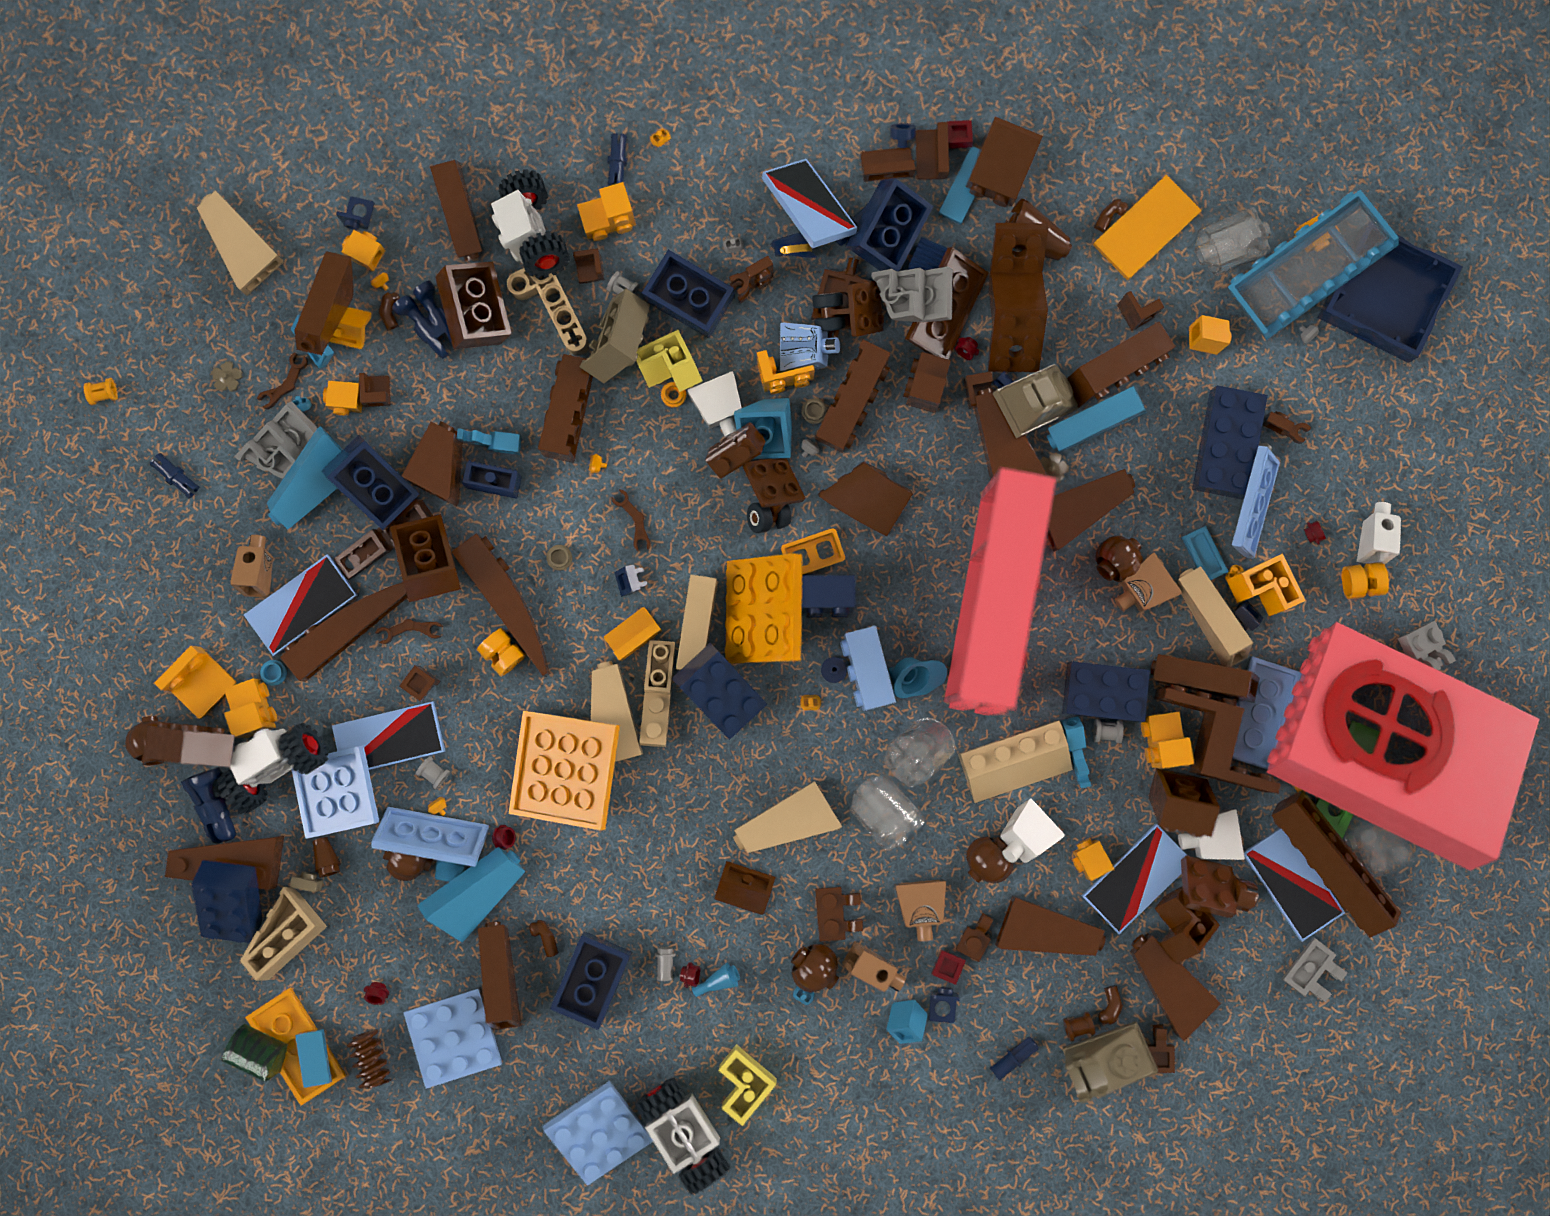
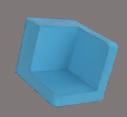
(907, 1021)

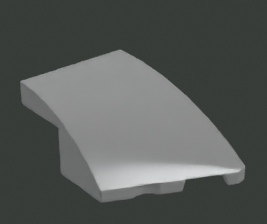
(916, 293)
(284, 437)

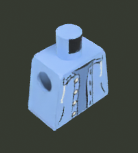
(805, 346)

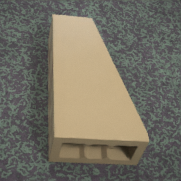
(241, 248)
(1214, 617)
(697, 618)
(612, 706)
(792, 819)

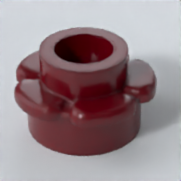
(969, 345)
(1314, 532)
(503, 837)
(690, 975)
(376, 993)

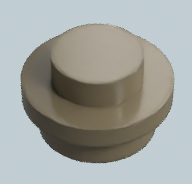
(814, 411)
(559, 557)

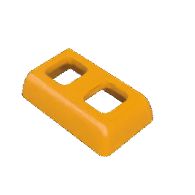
(809, 544)

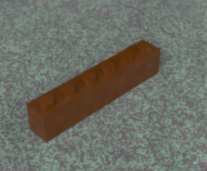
(1336, 864)

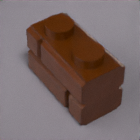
(735, 450)

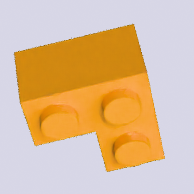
(608, 213)
(1272, 583)
(249, 709)
(1166, 741)

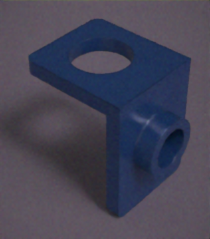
(353, 221)
(943, 994)

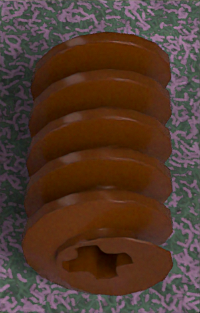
(369, 1060)

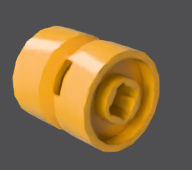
(1368, 579)
(501, 652)

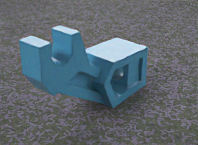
(496, 441)
(1076, 741)

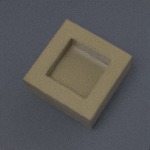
(306, 881)

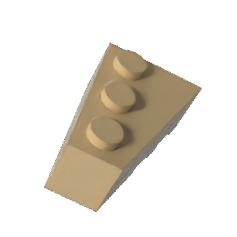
(283, 935)

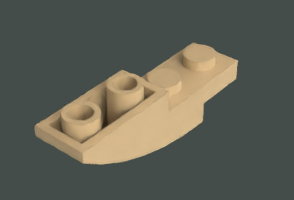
(657, 693)

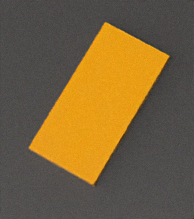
(1147, 227)
(283, 1019)

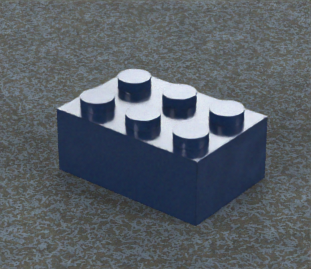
(889, 225)
(688, 294)
(370, 482)
(828, 595)
(719, 691)
(1106, 691)
(227, 901)
(591, 980)

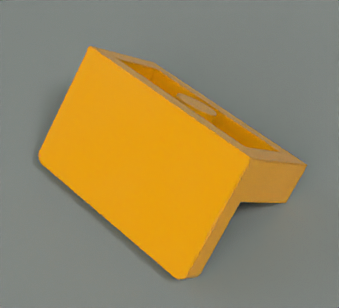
(352, 328)
(632, 634)

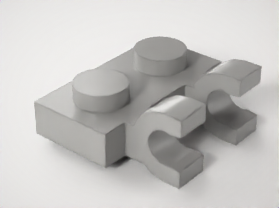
(1424, 641)
(1310, 966)

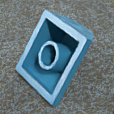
(773, 422)

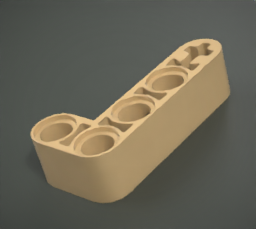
(555, 310)

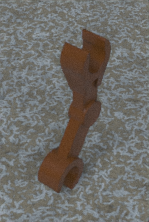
(287, 386)
(638, 518)
(408, 625)

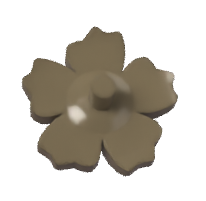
(226, 377)
(1055, 467)

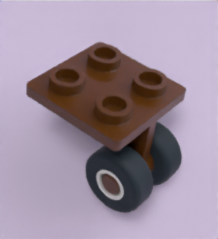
(864, 309)
(775, 489)

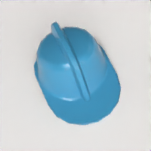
(917, 677)

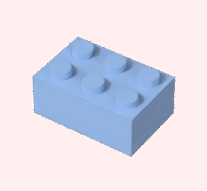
(867, 668)

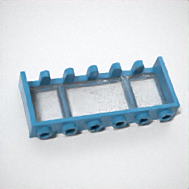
(1313, 263)

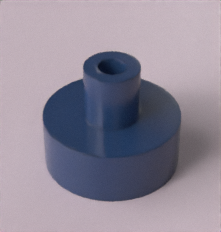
(902, 133)
(829, 675)

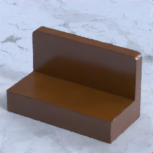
(932, 152)
(887, 164)
(1134, 314)
(744, 888)

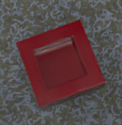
(960, 134)
(948, 967)

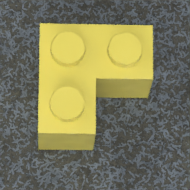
(667, 359)
(751, 1082)

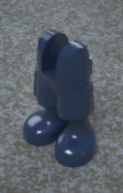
(428, 328)
(210, 809)

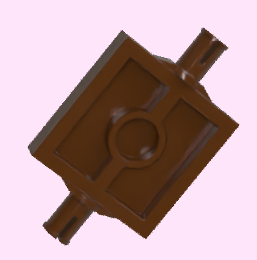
(837, 282)

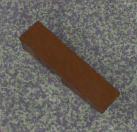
(378, 541)

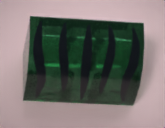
(255, 1053)

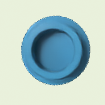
(273, 672)

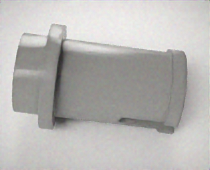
(665, 963)

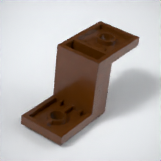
(1017, 297)
(1217, 738)

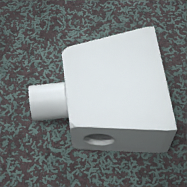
(717, 402)
(1380, 536)
(1029, 833)
(1223, 844)

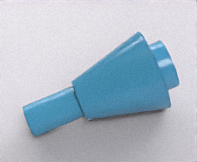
(723, 978)

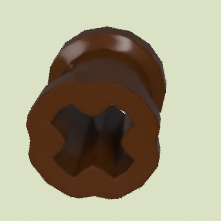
(1079, 1026)

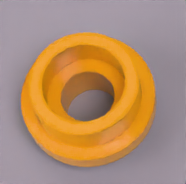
(673, 403)

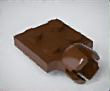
(1215, 888)

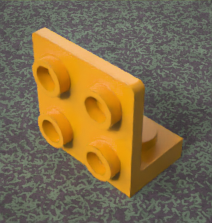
(777, 382)
(196, 681)

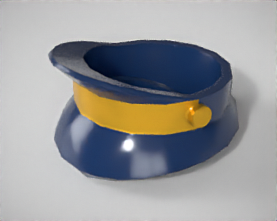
(792, 245)

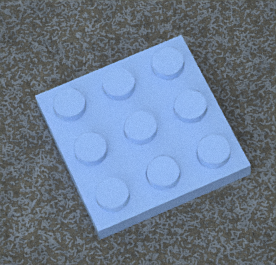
(336, 794)
(452, 1038)
(597, 1133)

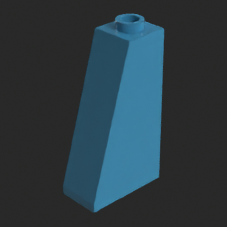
(1096, 420)
(304, 482)
(472, 894)

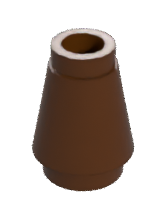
(325, 858)

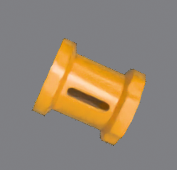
(100, 391)

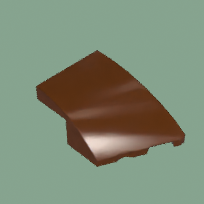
(868, 497)

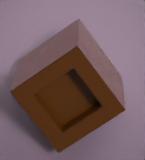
(588, 265)
(976, 383)
(374, 390)
(419, 682)

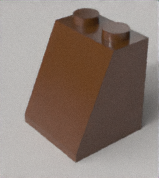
(1003, 162)
(437, 463)

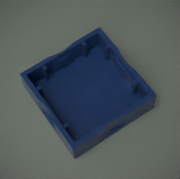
(1394, 300)

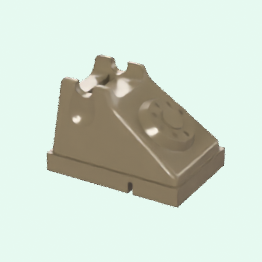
(1036, 400)
(1108, 1061)

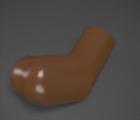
(1107, 214)
(386, 310)
(547, 937)
(1113, 1008)

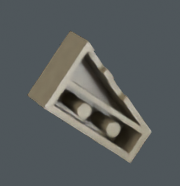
(619, 338)

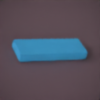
(959, 198)

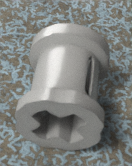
(617, 279)
(1108, 731)
(432, 772)

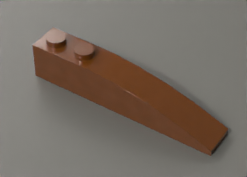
(502, 594)
(339, 631)

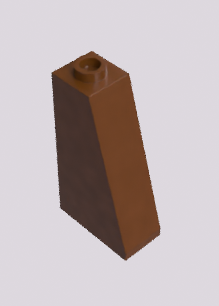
(457, 209)
(325, 303)
(999, 441)
(1084, 505)
(1206, 677)
(1044, 930)
(498, 977)
(1177, 991)

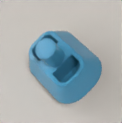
(302, 403)
(803, 996)

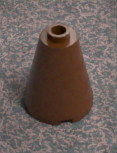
(1058, 242)

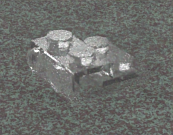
(1378, 848)

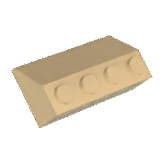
(1016, 761)

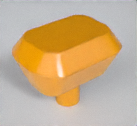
(660, 137)
(381, 281)
(596, 464)
(1234, 570)
(810, 702)
(437, 806)

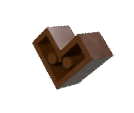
(928, 383)
(1188, 927)

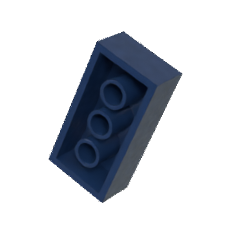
(1229, 441)

